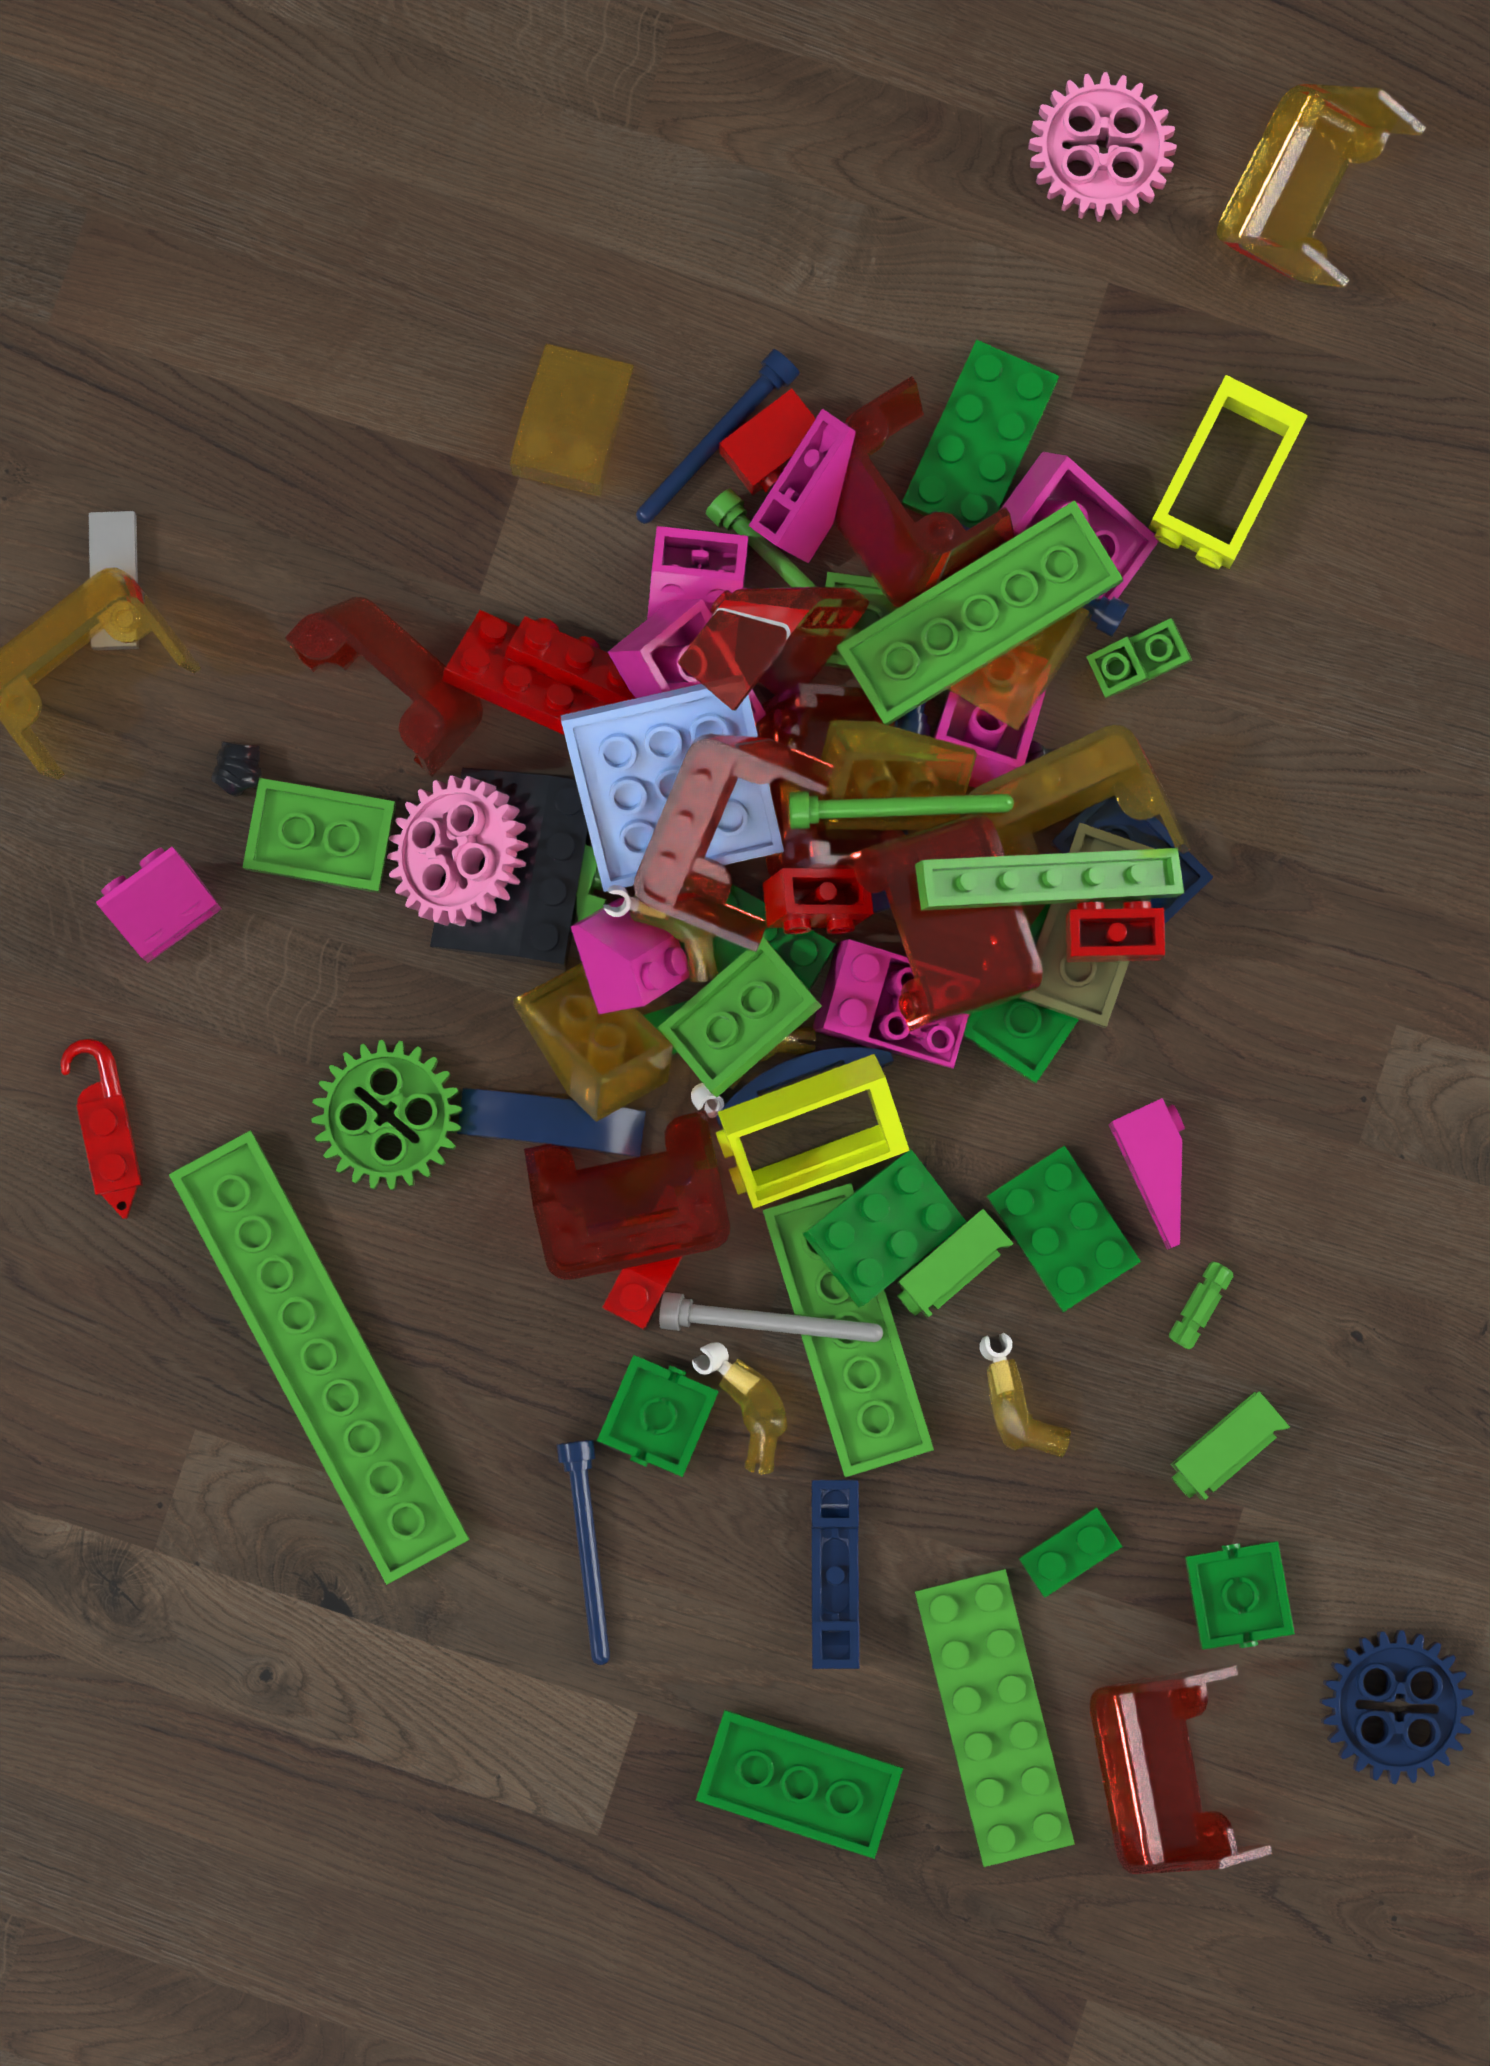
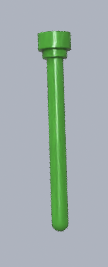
(729, 512)
(808, 809)

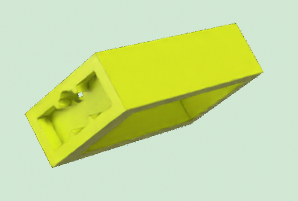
(1259, 409)
(821, 1162)

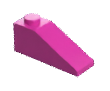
(808, 490)
(1154, 1156)

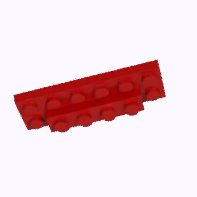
(534, 669)

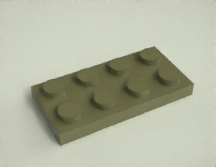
(1079, 988)

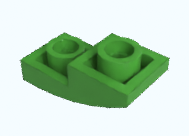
(1139, 658)
(588, 882)

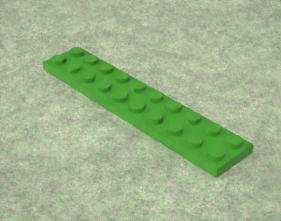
(319, 1357)

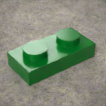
(1070, 1552)

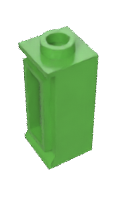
(953, 1264)
(1227, 1446)

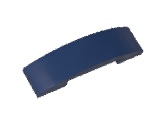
(803, 1067)
(549, 1122)
(835, 1574)

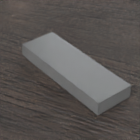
(112, 545)

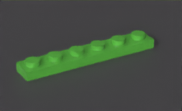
(1049, 878)

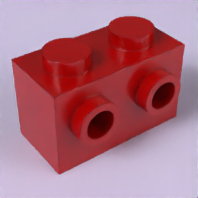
(767, 442)
(815, 899)
(1115, 934)

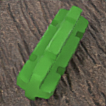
(1201, 1305)

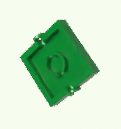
(658, 1416)
(1239, 1595)

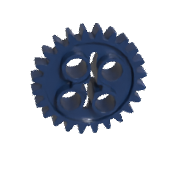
(1393, 1748)

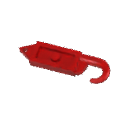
(106, 1128)

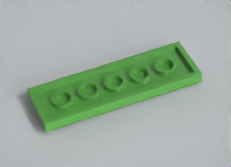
(980, 613)
(860, 1383)
(994, 1718)

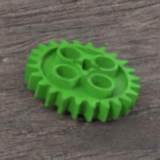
(360, 1146)

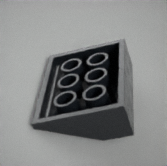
(543, 907)

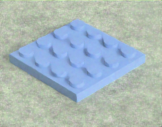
(628, 763)

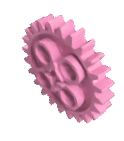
(1102, 107)
(457, 851)

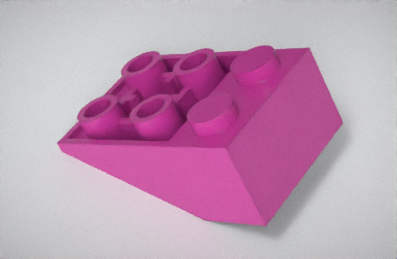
(695, 566)
(158, 903)
(864, 1007)

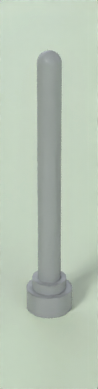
(679, 1312)

